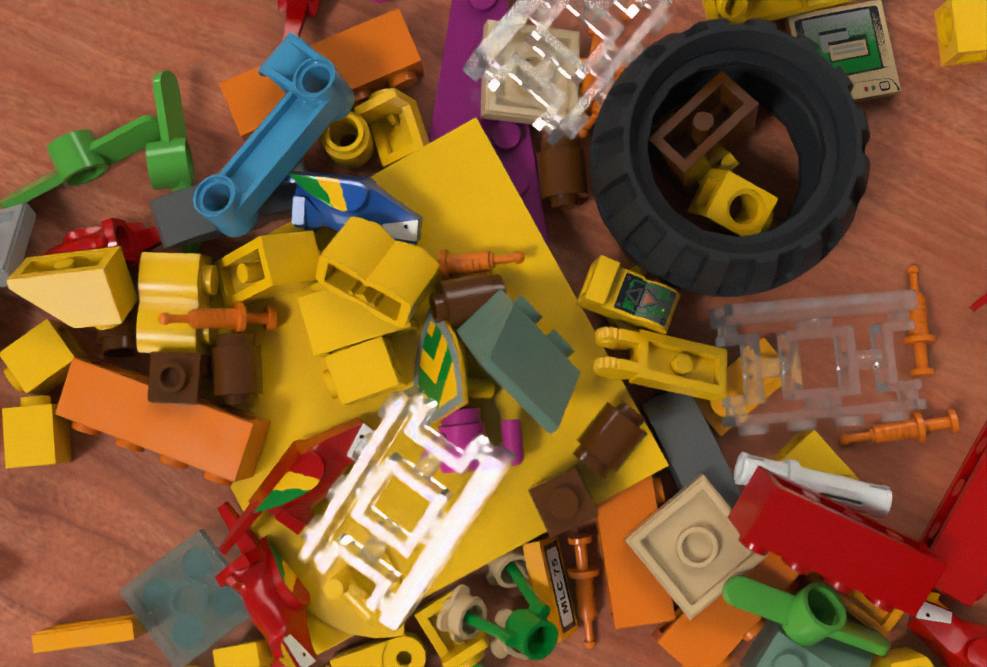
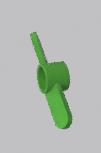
(83, 158)
(170, 158)
(806, 615)

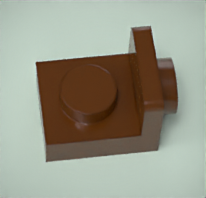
(177, 377)

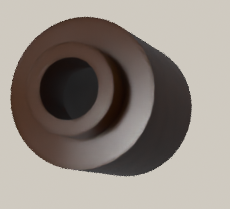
(562, 174)
(463, 296)
(236, 368)
(610, 438)

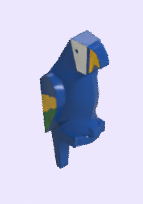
(334, 198)

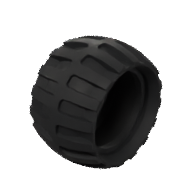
(798, 90)

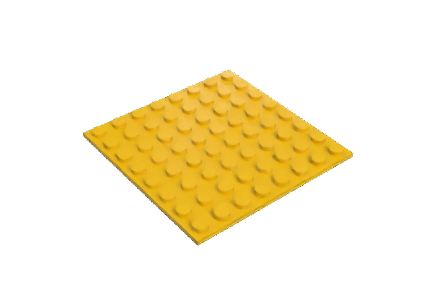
(464, 209)

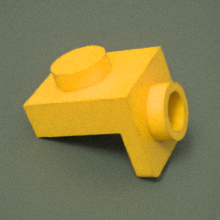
(394, 124)
(452, 654)

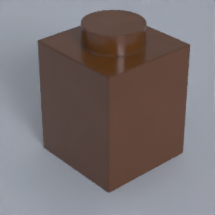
(563, 501)

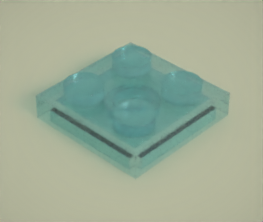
(183, 600)

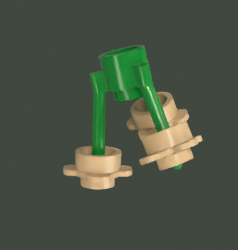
(517, 633)

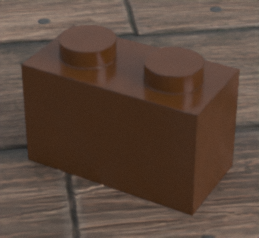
(702, 132)

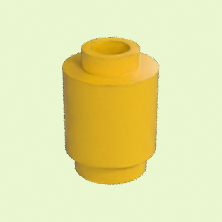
(349, 127)

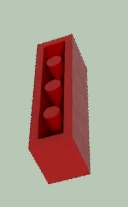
(960, 529)
(835, 542)

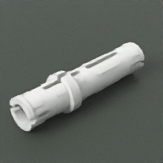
(850, 492)

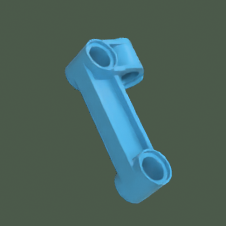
(312, 101)

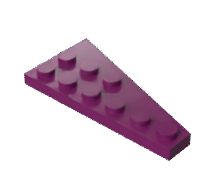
(460, 101)

